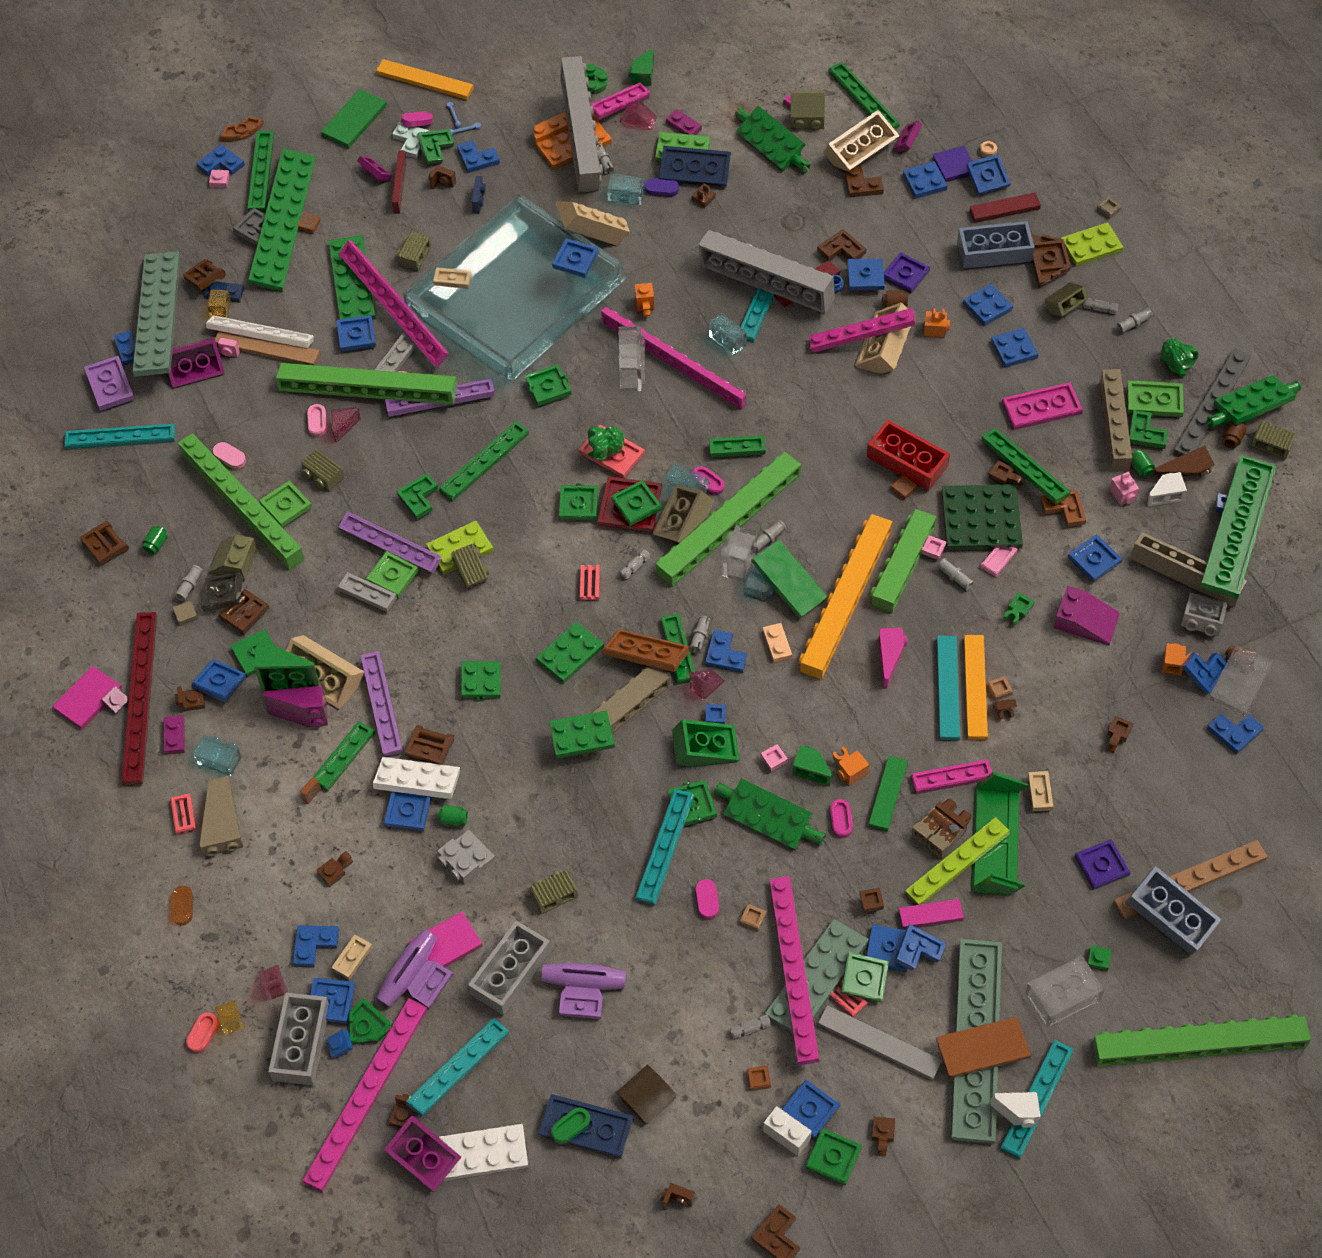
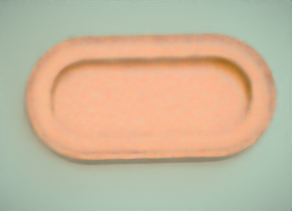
(182, 905)

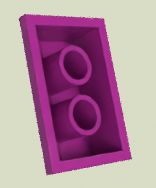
(195, 362)

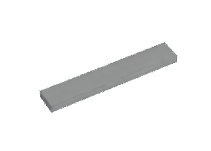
(880, 1043)

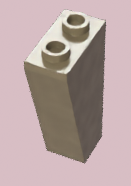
(220, 819)

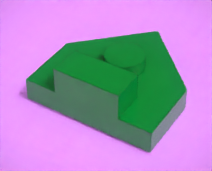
(367, 1023)

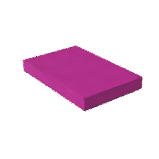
(83, 699)
(454, 940)

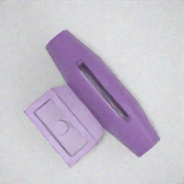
(415, 973)
(582, 986)

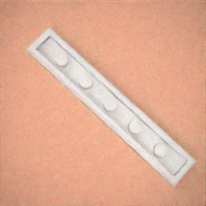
(260, 331)

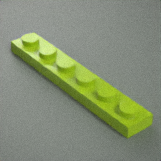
(957, 862)

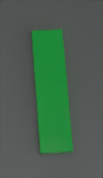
(675, 633)
(343, 755)
(888, 793)

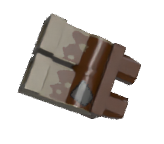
(941, 827)

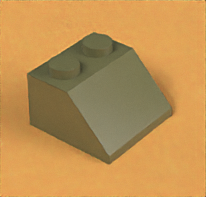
(807, 109)
(234, 555)

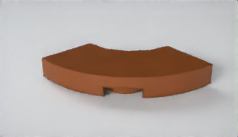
(241, 130)

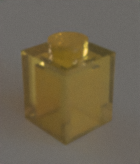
(219, 303)
(229, 1017)

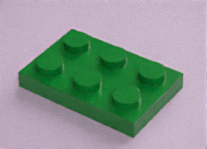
(570, 652)
(581, 734)

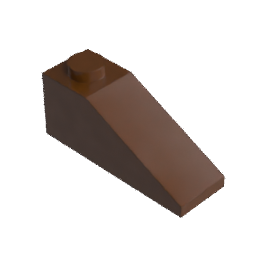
(1190, 465)

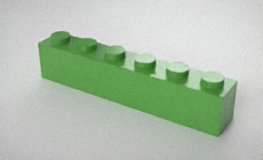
(903, 561)

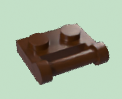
(200, 278)
(99, 546)
(247, 615)
(428, 750)

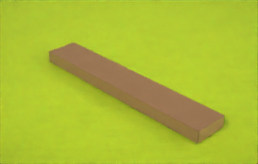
(272, 349)

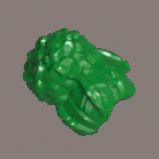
(1178, 355)
(605, 442)

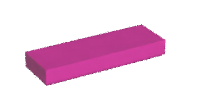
(931, 913)

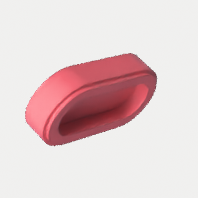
(202, 1032)

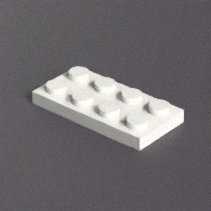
(416, 778)
(488, 1151)

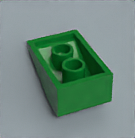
(704, 743)

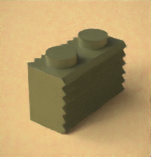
(413, 250)
(1065, 299)
(1273, 440)
(322, 470)
(470, 566)
(553, 891)

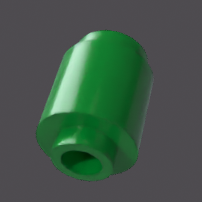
(1142, 463)
(154, 540)
(453, 815)

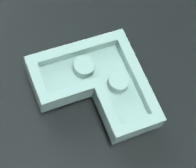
(409, 136)

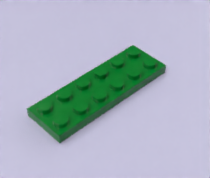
(352, 295)

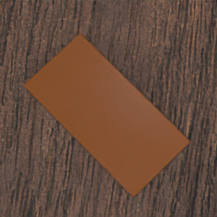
(646, 650)
(983, 1047)

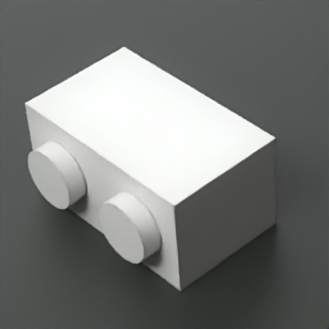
(787, 1131)

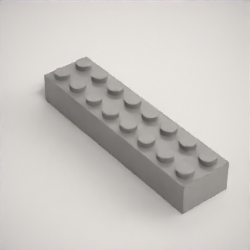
(580, 124)
(767, 271)

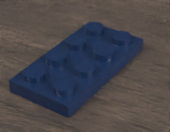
(695, 165)
(605, 1133)

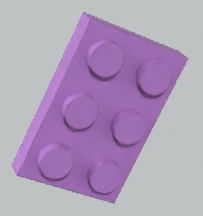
(109, 383)

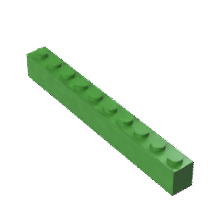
(367, 383)
(241, 501)
(733, 513)
(1201, 1041)

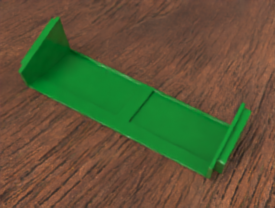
(998, 868)

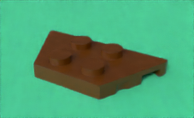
(1049, 258)

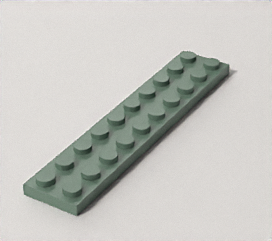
(157, 314)
(976, 1006)

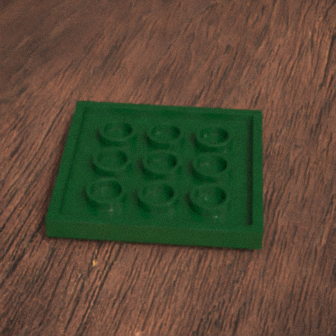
(981, 517)

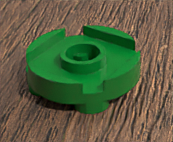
(600, 78)

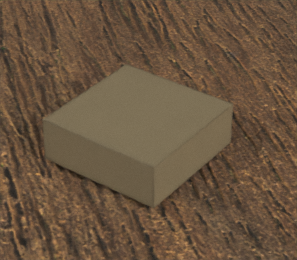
(1109, 207)
(185, 613)

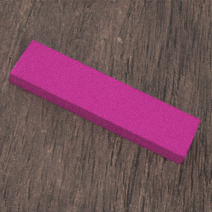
(619, 101)
(950, 776)

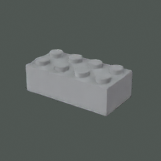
(509, 967)
(299, 1039)

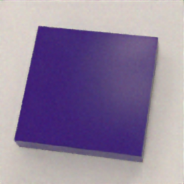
(953, 163)
(906, 272)
(1102, 864)

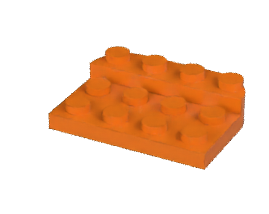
(554, 141)

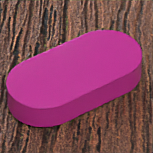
(416, 119)
(716, 483)
(841, 818)
(707, 899)

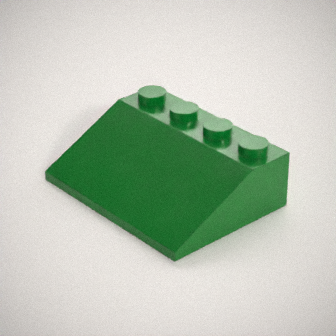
(283, 670)

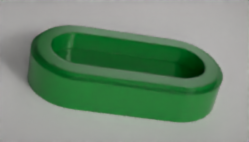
(570, 1125)

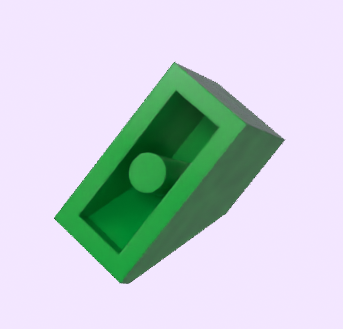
(642, 69)
(811, 766)

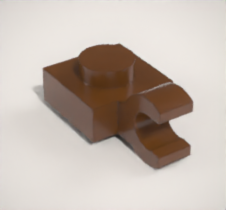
(1003, 473)
(1118, 731)
(333, 870)
(883, 1131)

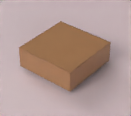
(999, 688)
(753, 917)

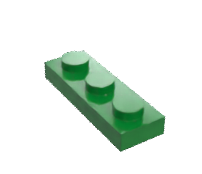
(737, 446)

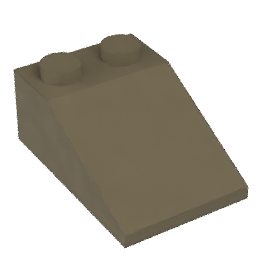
(683, 513)

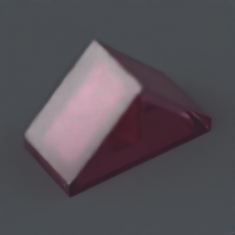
(639, 116)
(343, 421)
(705, 682)
(273, 982)

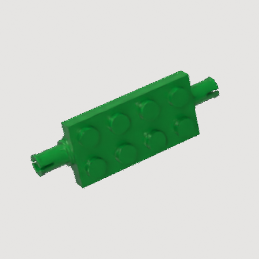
(771, 138)
(1253, 401)
(769, 813)

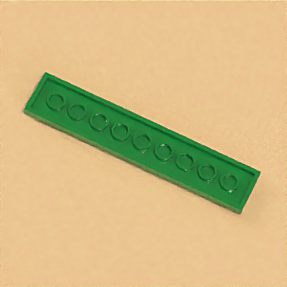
(282, 220)
(1238, 527)

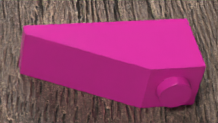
(891, 650)

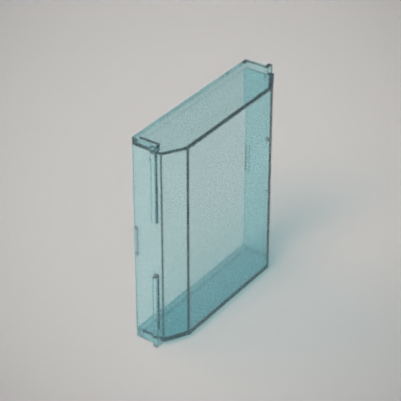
(514, 294)

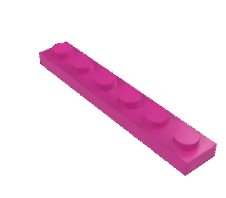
(862, 330)

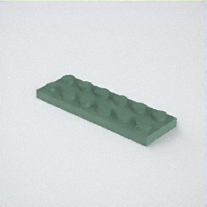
(823, 971)

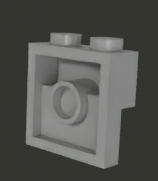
(1204, 614)
(465, 856)

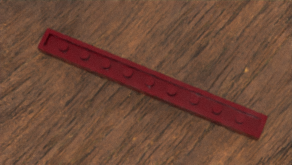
(139, 699)

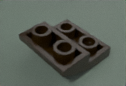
(646, 1094)

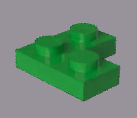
(431, 142)
(1143, 435)
(414, 495)

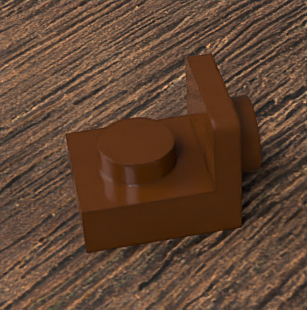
(443, 176)
(189, 699)
(401, 1111)
(680, 1195)

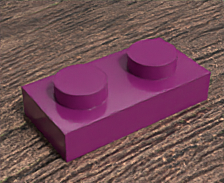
(683, 123)
(908, 136)
(374, 168)
(174, 734)

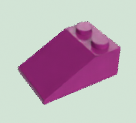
(1086, 616)
(299, 705)
(422, 1153)

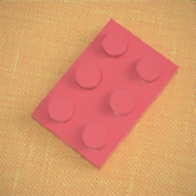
(618, 463)

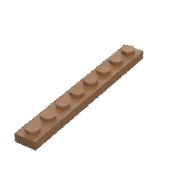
(1207, 872)

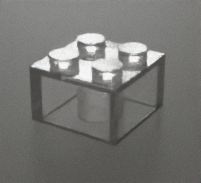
(739, 553)

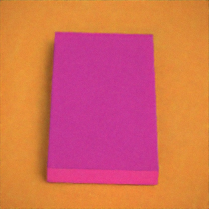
(1042, 406)

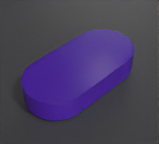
(661, 187)

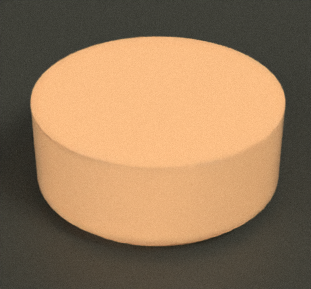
(988, 149)

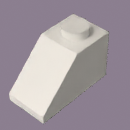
(1168, 490)
(1017, 1107)

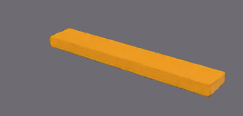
(425, 79)
(975, 687)

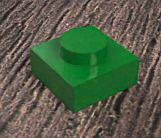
(1099, 958)

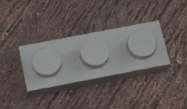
(397, 354)
(367, 592)

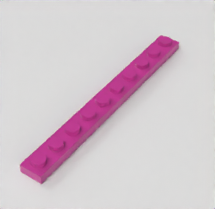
(393, 304)
(680, 361)
(794, 971)
(365, 1095)

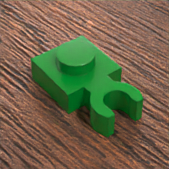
(1018, 607)

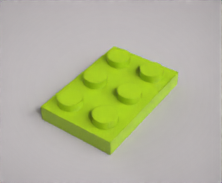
(1092, 244)
(458, 539)

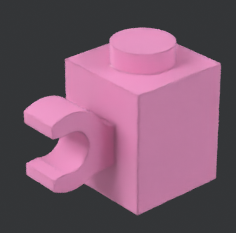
(1124, 488)

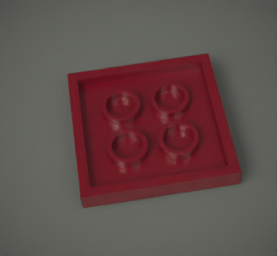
(610, 515)

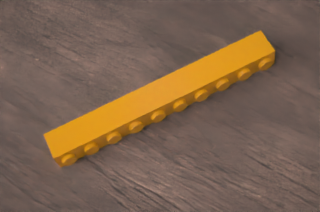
(846, 597)

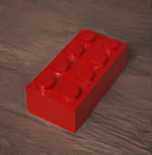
(908, 455)

